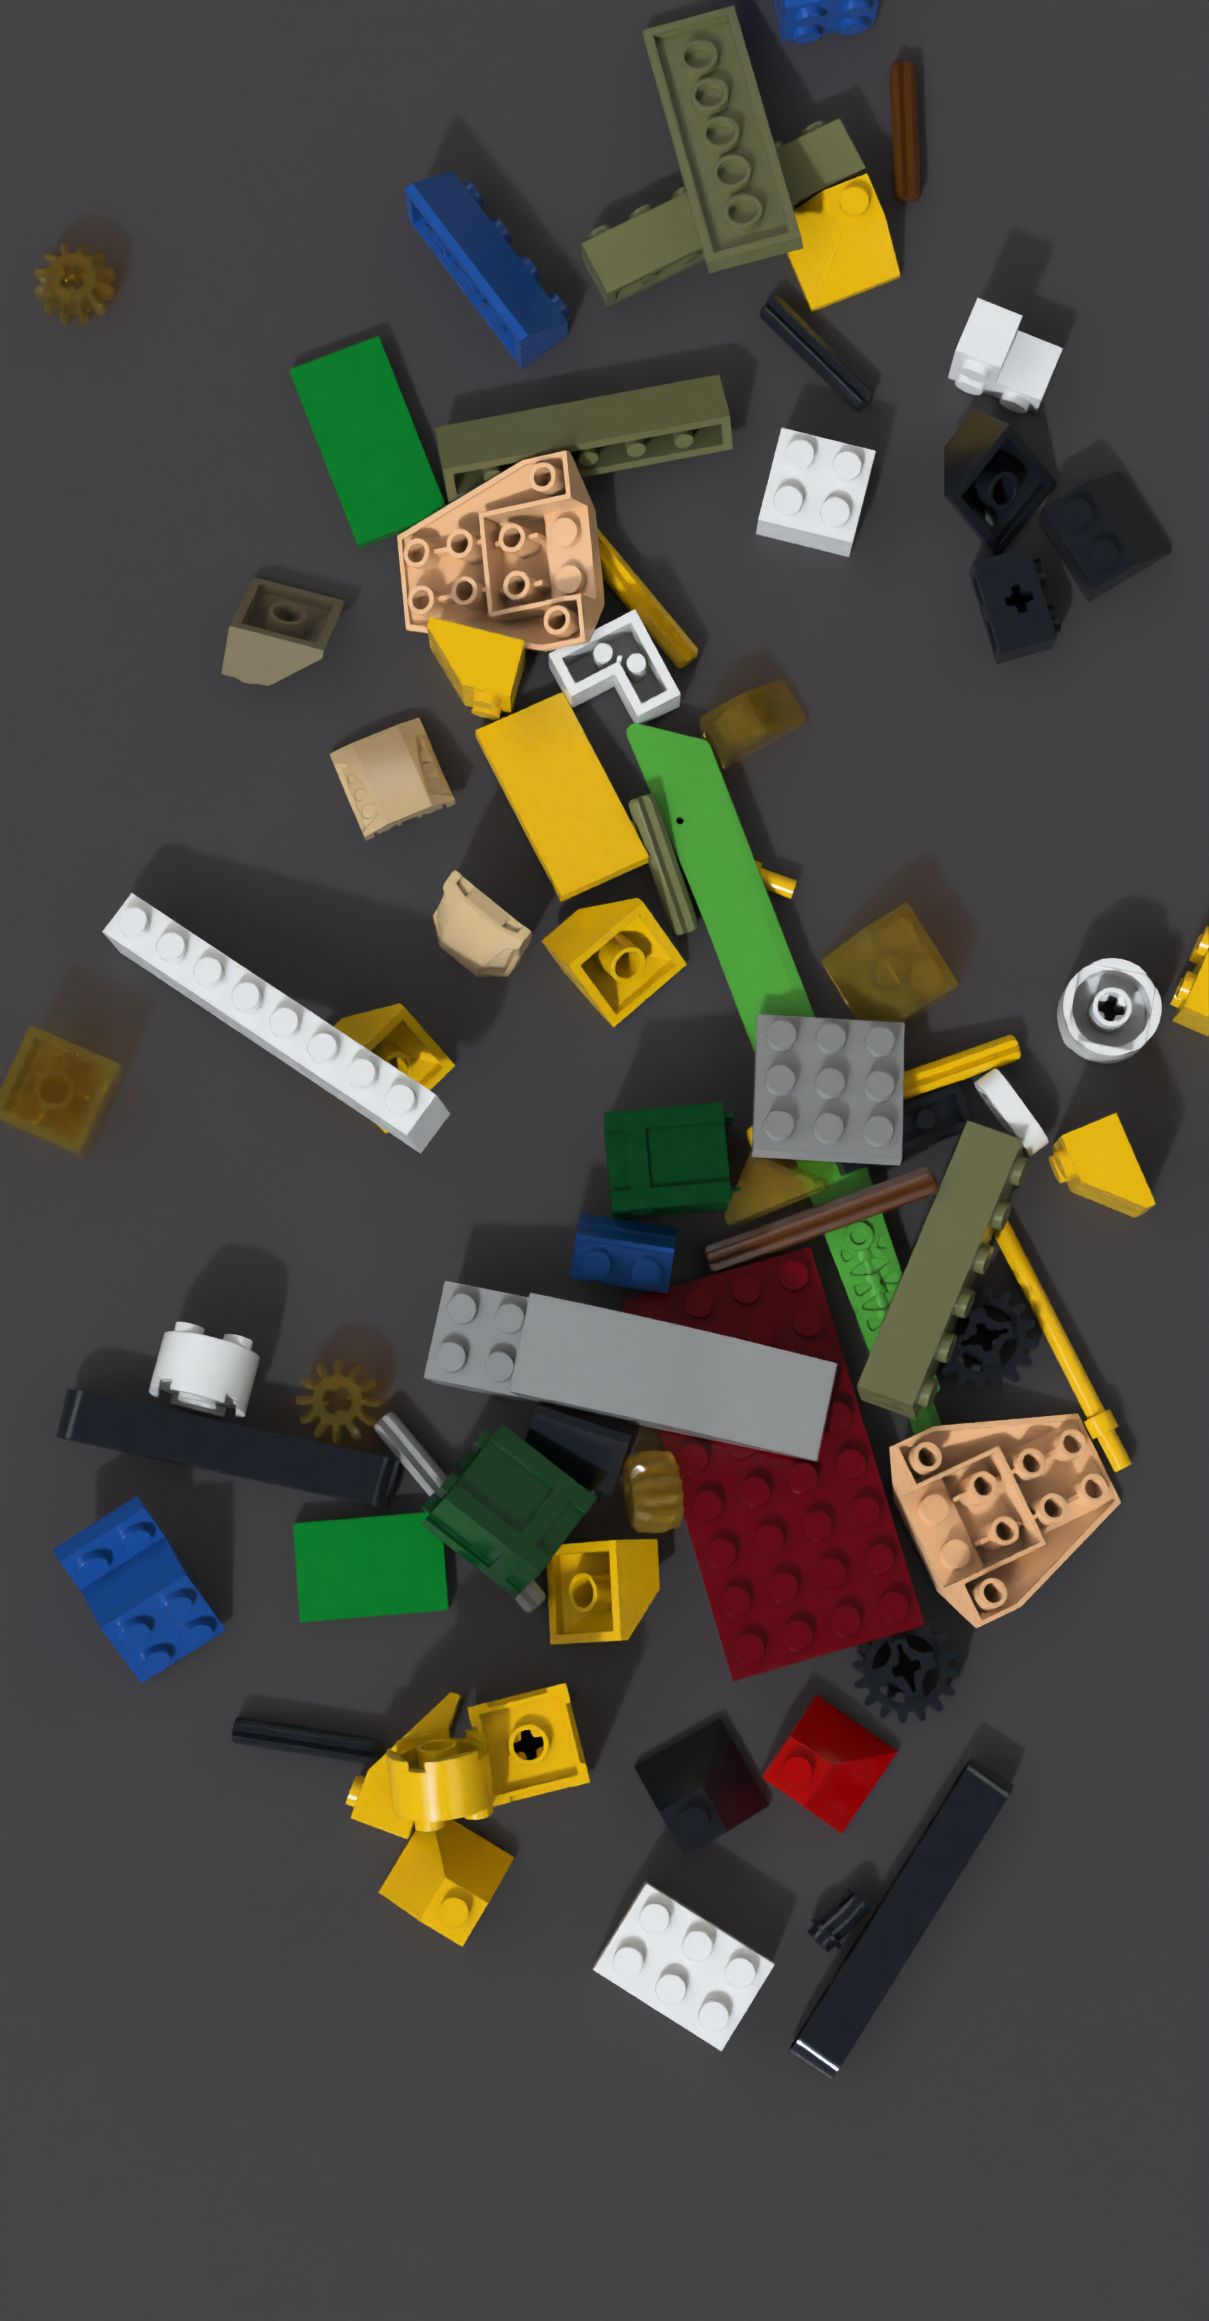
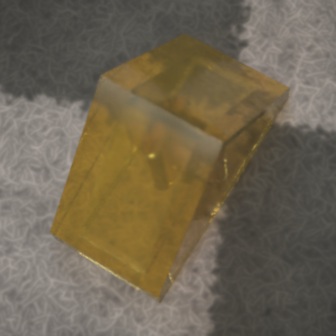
(769, 1186)

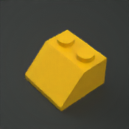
(480, 665)
(1102, 1167)

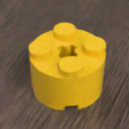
(441, 1778)

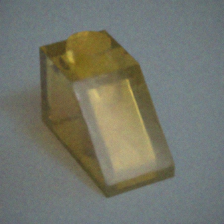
(751, 722)

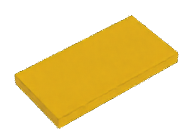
(562, 796)

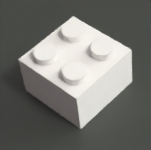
(815, 492)

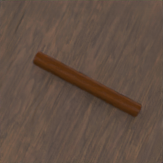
(821, 1219)

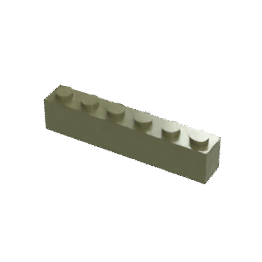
(664, 237)
(599, 433)
(942, 1271)

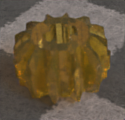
(72, 301)
(335, 1385)
(653, 1491)

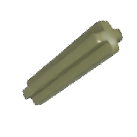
(663, 864)

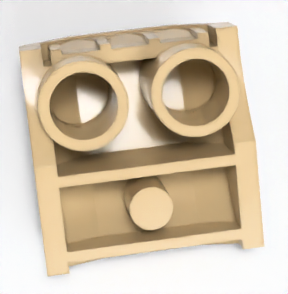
(391, 777)
(478, 930)

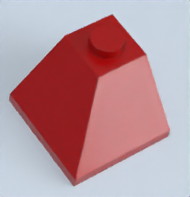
(828, 1764)

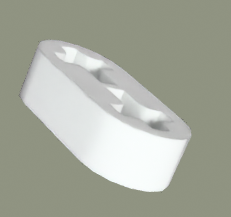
(1011, 1111)

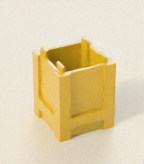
(547, 1715)

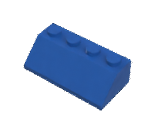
(486, 266)

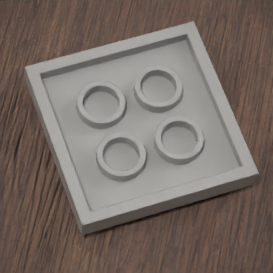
(828, 1090)

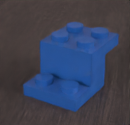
(809, 19)
(139, 1589)

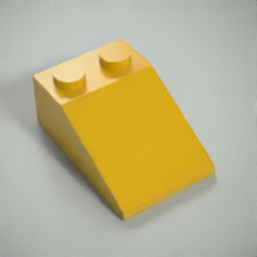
(372, 1794)

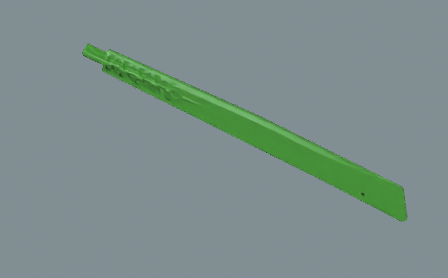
(760, 977)

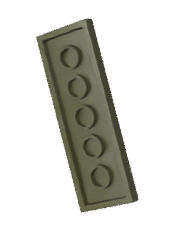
(722, 139)

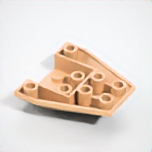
(510, 558)
(999, 1506)

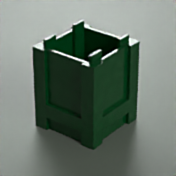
(668, 1161)
(506, 1509)

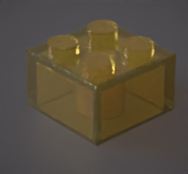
(58, 1092)

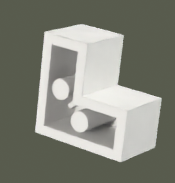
(1002, 359)
(620, 658)

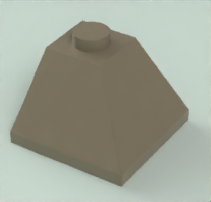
(278, 632)

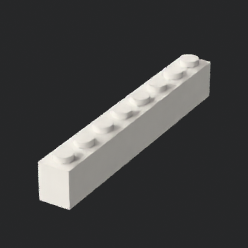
(277, 1023)

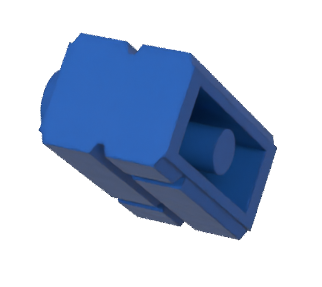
(623, 1253)

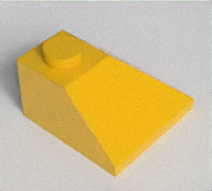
(843, 244)
(614, 955)
(399, 1041)
(600, 1589)
(447, 1879)

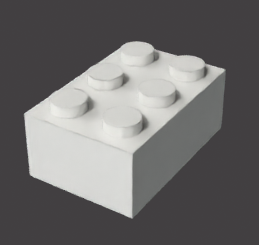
(683, 1966)

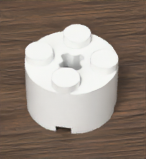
(1132, 996)
(205, 1370)

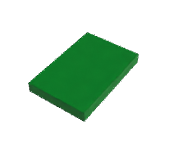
(369, 1568)

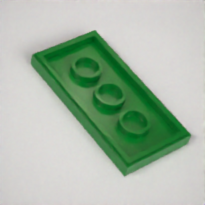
(367, 441)

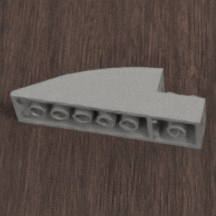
(630, 1369)

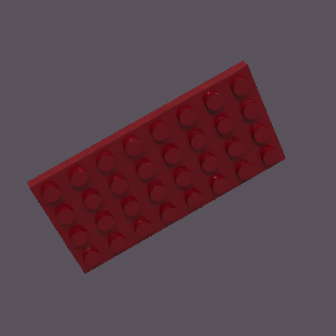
(786, 1545)

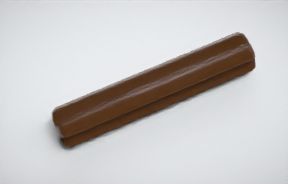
(905, 131)

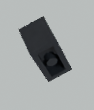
(1011, 632)

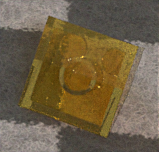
(890, 969)

